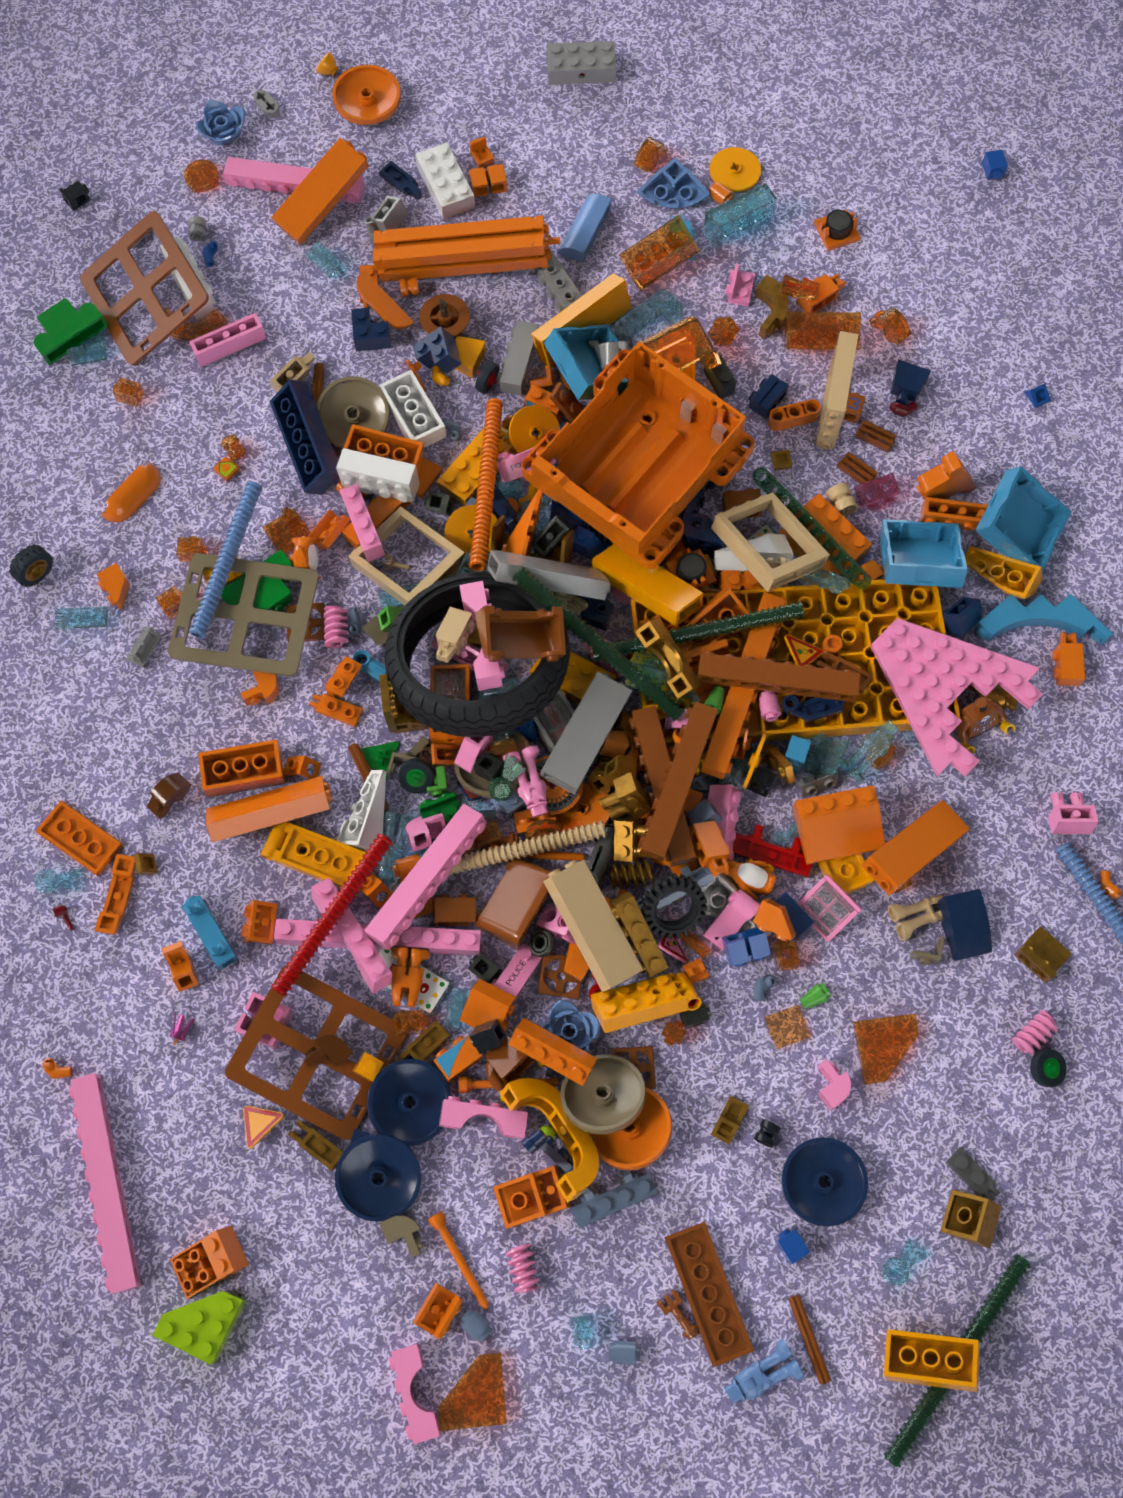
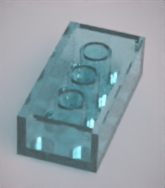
(739, 215)

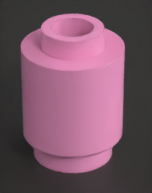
(769, 706)

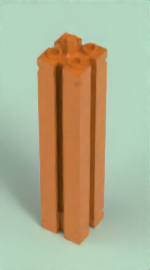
(463, 248)

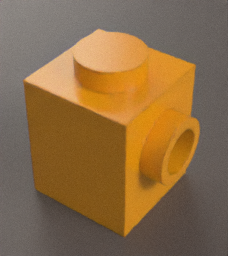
(368, 1066)

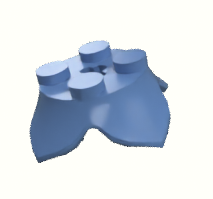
(221, 123)
(566, 1015)

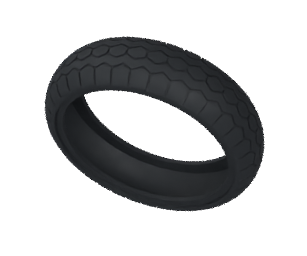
(466, 717)

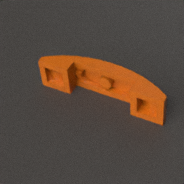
(118, 895)

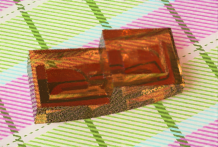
(799, 289)

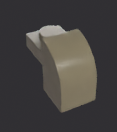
(402, 1227)

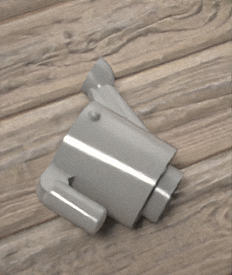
(607, 351)

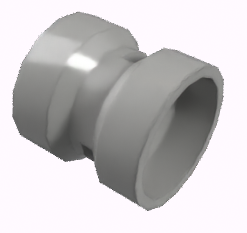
(197, 228)

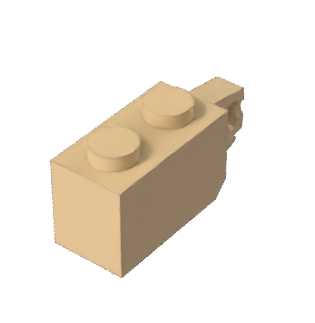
(295, 369)
(453, 633)

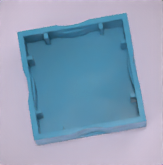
(577, 359)
(1023, 518)
(922, 553)

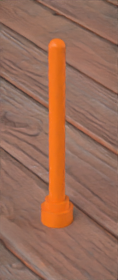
(555, 855)
(467, 1084)
(438, 1222)

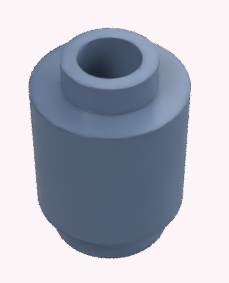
(475, 1325)
(624, 1352)

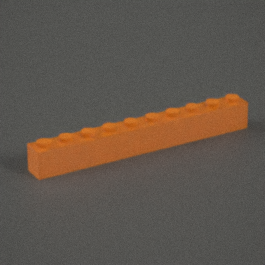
(736, 706)

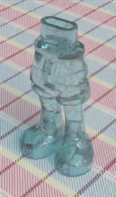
(877, 743)
(395, 851)

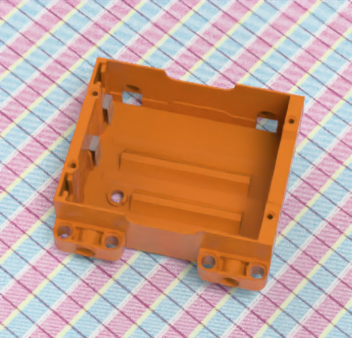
(636, 474)

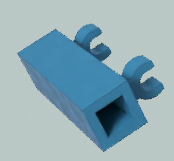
(209, 932)

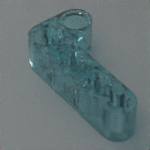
(626, 328)

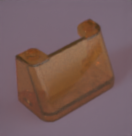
(684, 344)

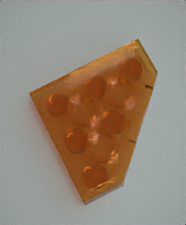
(883, 1045)
(476, 1397)

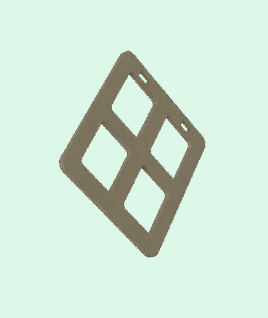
(244, 615)

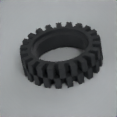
(681, 925)

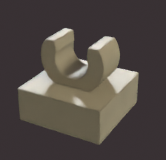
(419, 747)

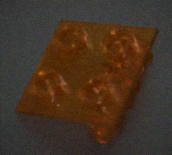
(285, 528)

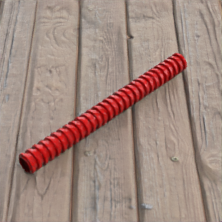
(332, 914)

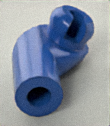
(208, 253)

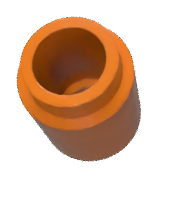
(720, 193)

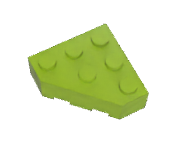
(201, 1325)

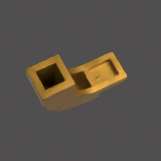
(778, 303)

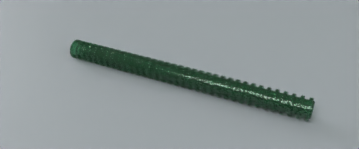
(717, 627)
(599, 645)
(976, 1331)

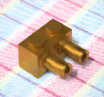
(630, 795)
(627, 837)

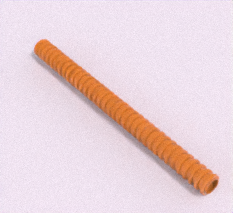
(486, 484)

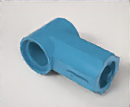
(371, 667)

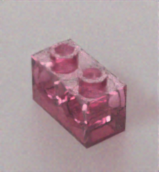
(876, 488)

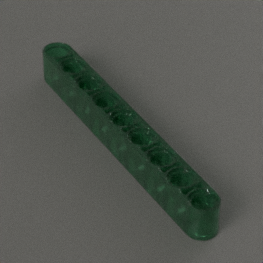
(818, 530)

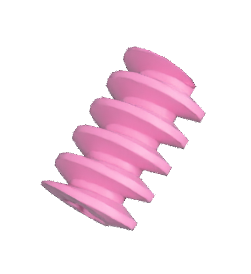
(335, 627)
(1035, 1032)
(522, 1269)

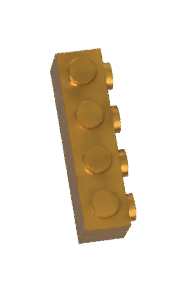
(638, 934)

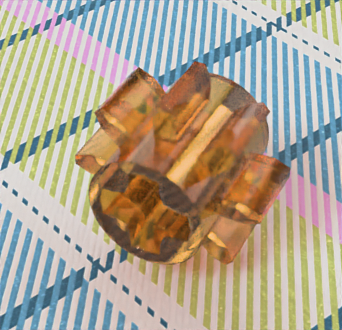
(673, 1033)

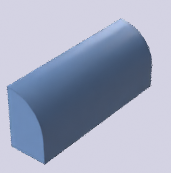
(586, 227)

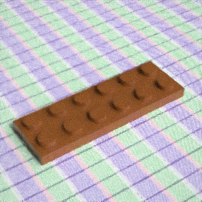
(709, 1294)

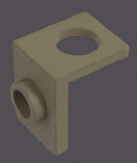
(374, 631)
(397, 757)
(926, 958)

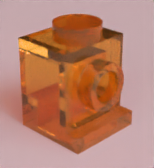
(792, 962)
(404, 1024)

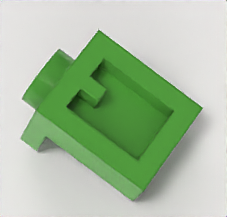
(440, 781)

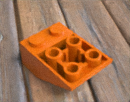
(209, 1261)

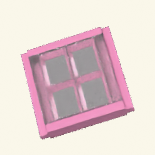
(829, 907)

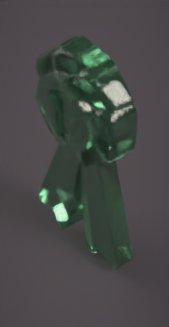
(501, 787)

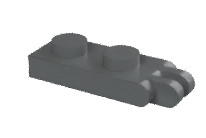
(972, 1174)

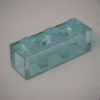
(455, 1008)

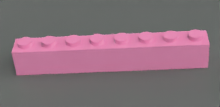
(277, 177)
(425, 877)

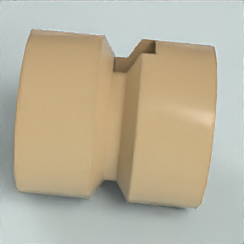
(841, 499)

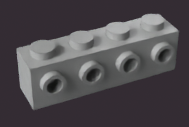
(557, 283)
(518, 359)

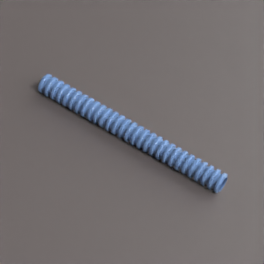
(226, 559)
(1092, 888)

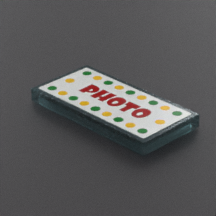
(433, 986)

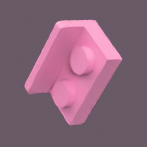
(741, 286)

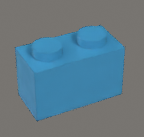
(797, 752)

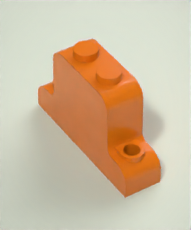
(946, 479)

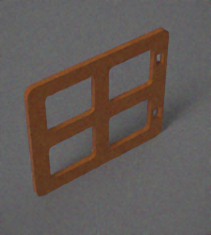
(144, 287)
(291, 1099)

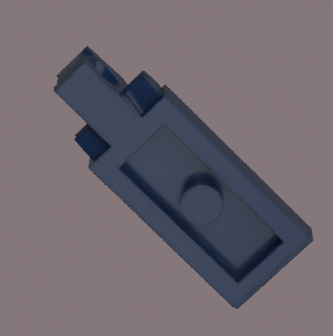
(400, 180)
(502, 507)

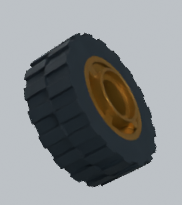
(31, 565)

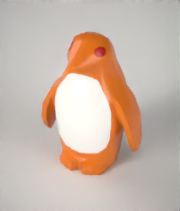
(305, 553)
(751, 877)

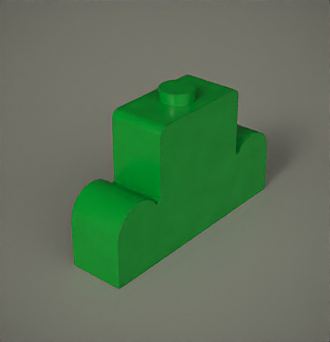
(67, 328)
(271, 592)

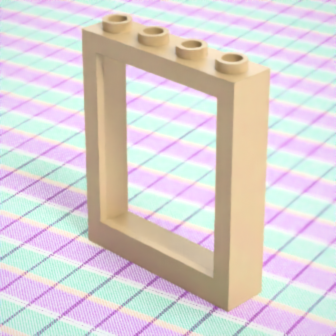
(836, 390)
(752, 560)
(445, 569)

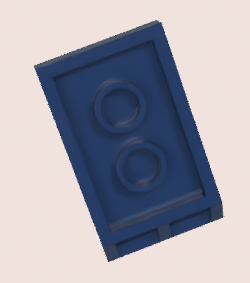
(703, 536)

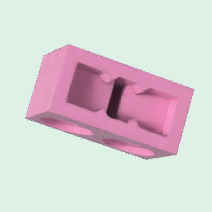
(553, 922)

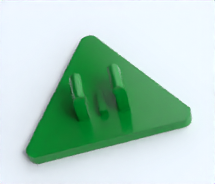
(379, 756)

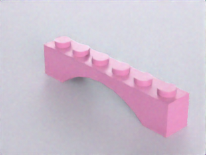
(487, 673)
(366, 956)

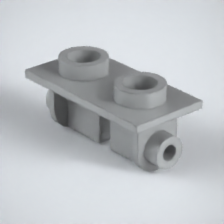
(143, 647)
(810, 786)

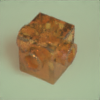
(723, 331)

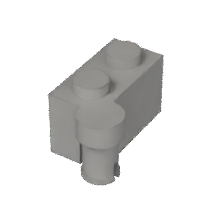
(387, 216)

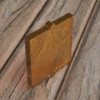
(787, 1027)

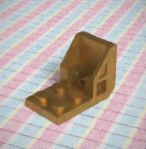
(396, 716)

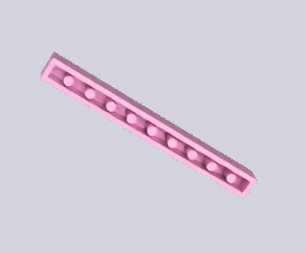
(430, 939)
(105, 1184)

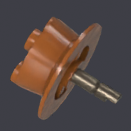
(445, 311)

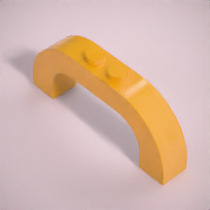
(578, 1142)

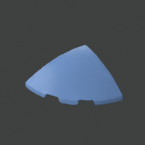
(673, 187)

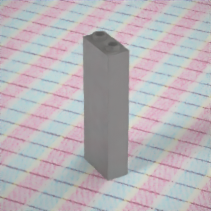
(553, 574)
(586, 732)

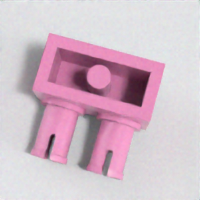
(1072, 818)

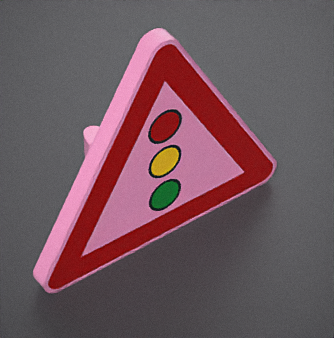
(672, 947)

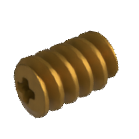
(596, 778)
(630, 873)

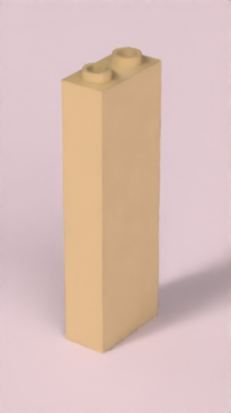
(592, 924)

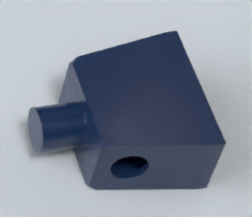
(908, 381)

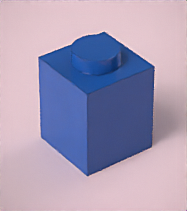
(994, 164)
(791, 1245)

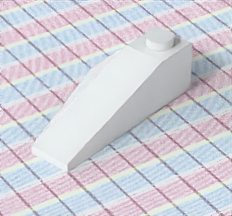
(766, 545)
(367, 814)

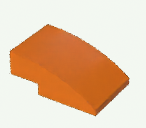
(530, 1197)

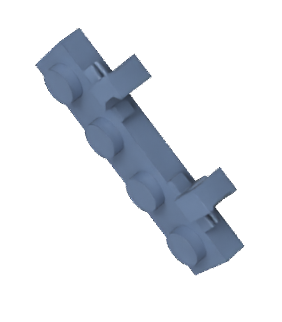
(701, 876)
(596, 1206)

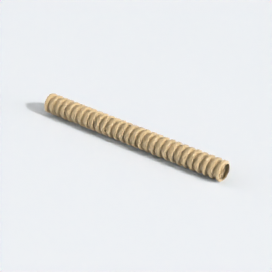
(529, 847)

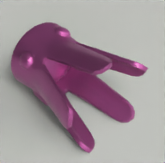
(177, 1030)

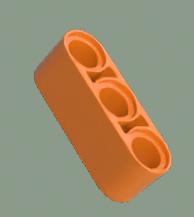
(800, 409)

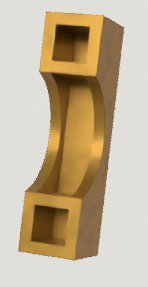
(658, 640)
(623, 764)

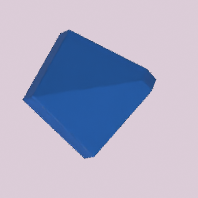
(1038, 395)

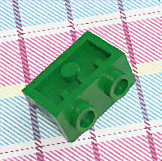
(446, 804)

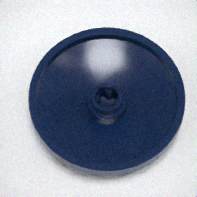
(407, 1101)
(378, 1177)
(824, 1182)

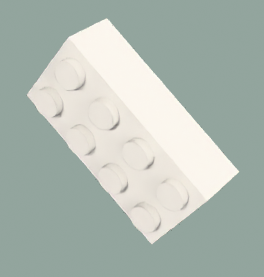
(445, 180)
(209, 307)
(413, 409)
(378, 475)

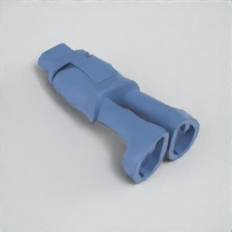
(753, 1381)

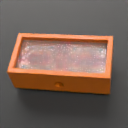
(453, 683)

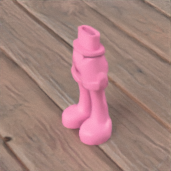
(531, 792)

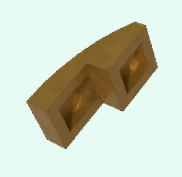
(729, 1120)

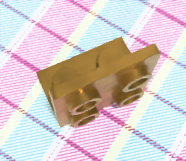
(1043, 954)

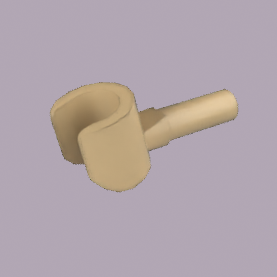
(392, 563)

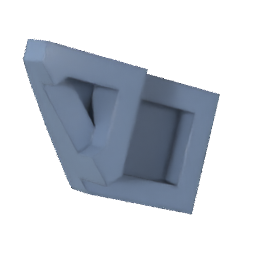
(703, 783)

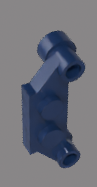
(811, 709)
(549, 1146)

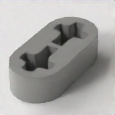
(263, 105)

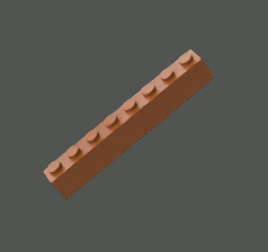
(778, 677)
(655, 760)
(678, 781)

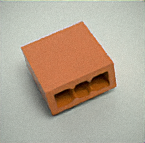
(486, 1004)

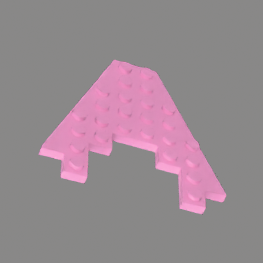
(932, 672)

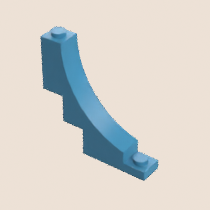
(1067, 615)

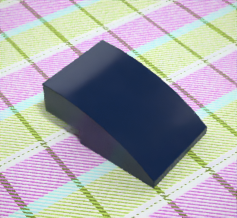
(966, 924)

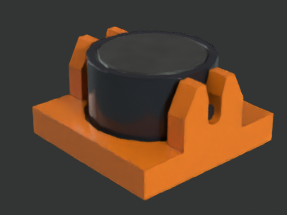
(836, 228)
(692, 568)

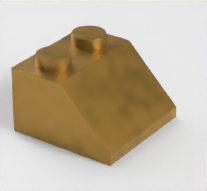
(971, 1218)

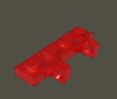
(786, 859)

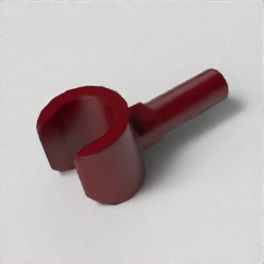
(61, 910)

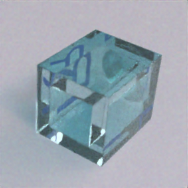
(583, 1331)

